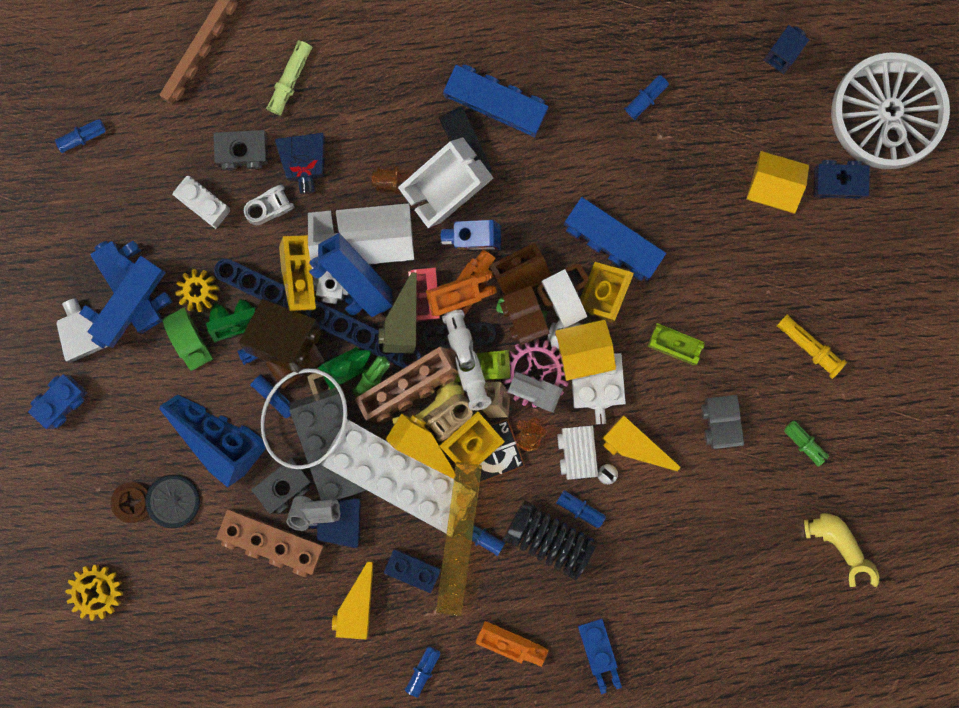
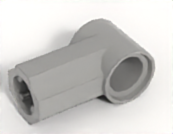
(540, 393)
(306, 512)

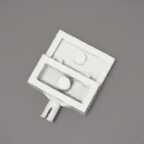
(600, 390)

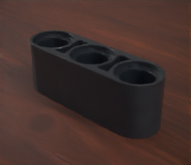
(457, 126)

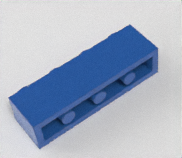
(495, 100)
(614, 239)

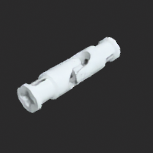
(462, 345)

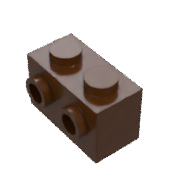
(518, 271)

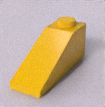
(295, 272)
(417, 442)
(632, 443)
(354, 612)

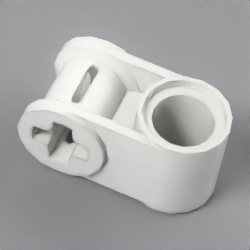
(269, 204)

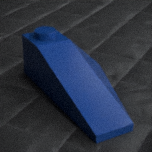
(220, 446)

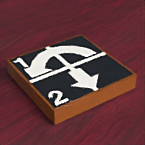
(504, 458)

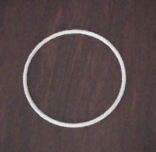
(341, 431)

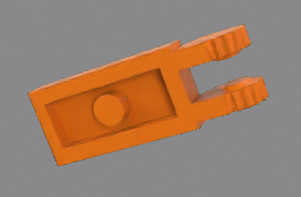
(459, 293)

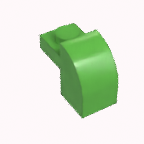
(186, 339)

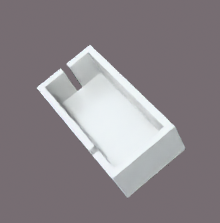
(374, 232)

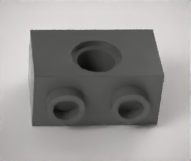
(227, 142)
(267, 489)

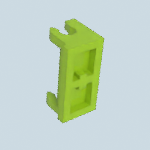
(676, 344)
(493, 364)

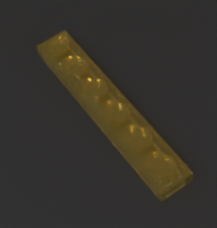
(458, 538)

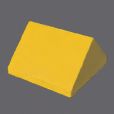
(778, 182)
(605, 291)
(586, 350)
(472, 441)

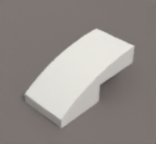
(564, 298)

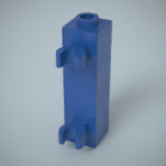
(105, 258)
(354, 274)
(124, 303)

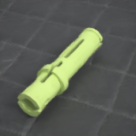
(285, 87)

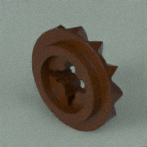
(125, 512)

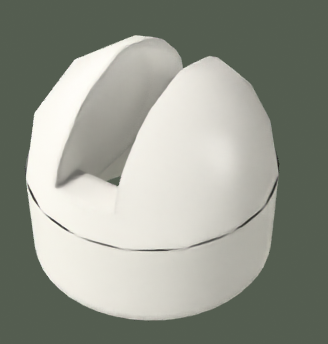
(604, 478)

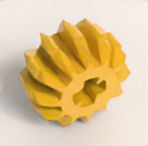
(188, 290)

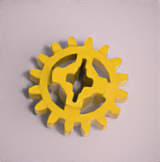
(89, 602)

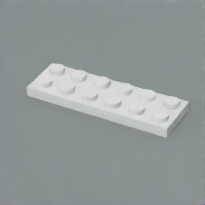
(392, 475)

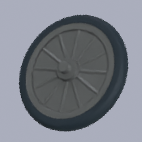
(172, 501)

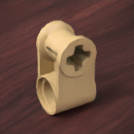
(447, 418)

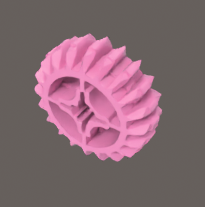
(528, 351)

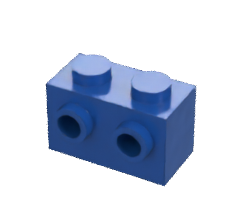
(57, 402)

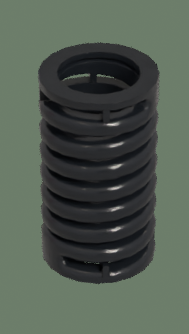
(552, 533)

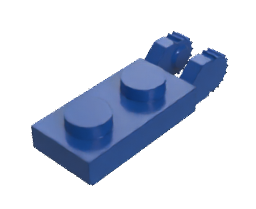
(599, 652)

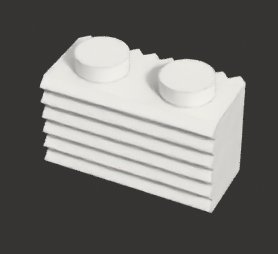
(201, 201)
(578, 452)

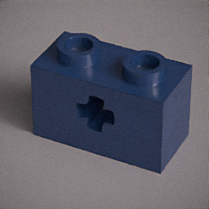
(786, 49)
(828, 186)
(412, 570)

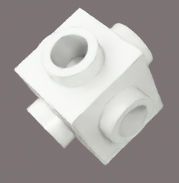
(328, 295)

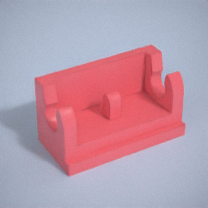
(425, 281)

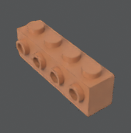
(407, 386)
(270, 542)

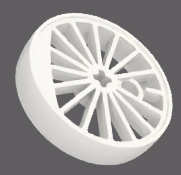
(885, 64)

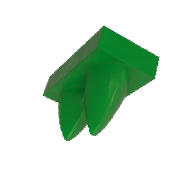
(223, 325)
(346, 366)

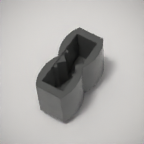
(723, 422)

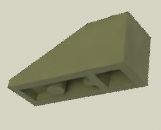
(400, 324)

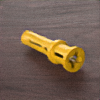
(820, 353)

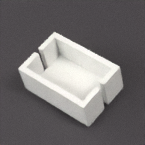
(445, 182)

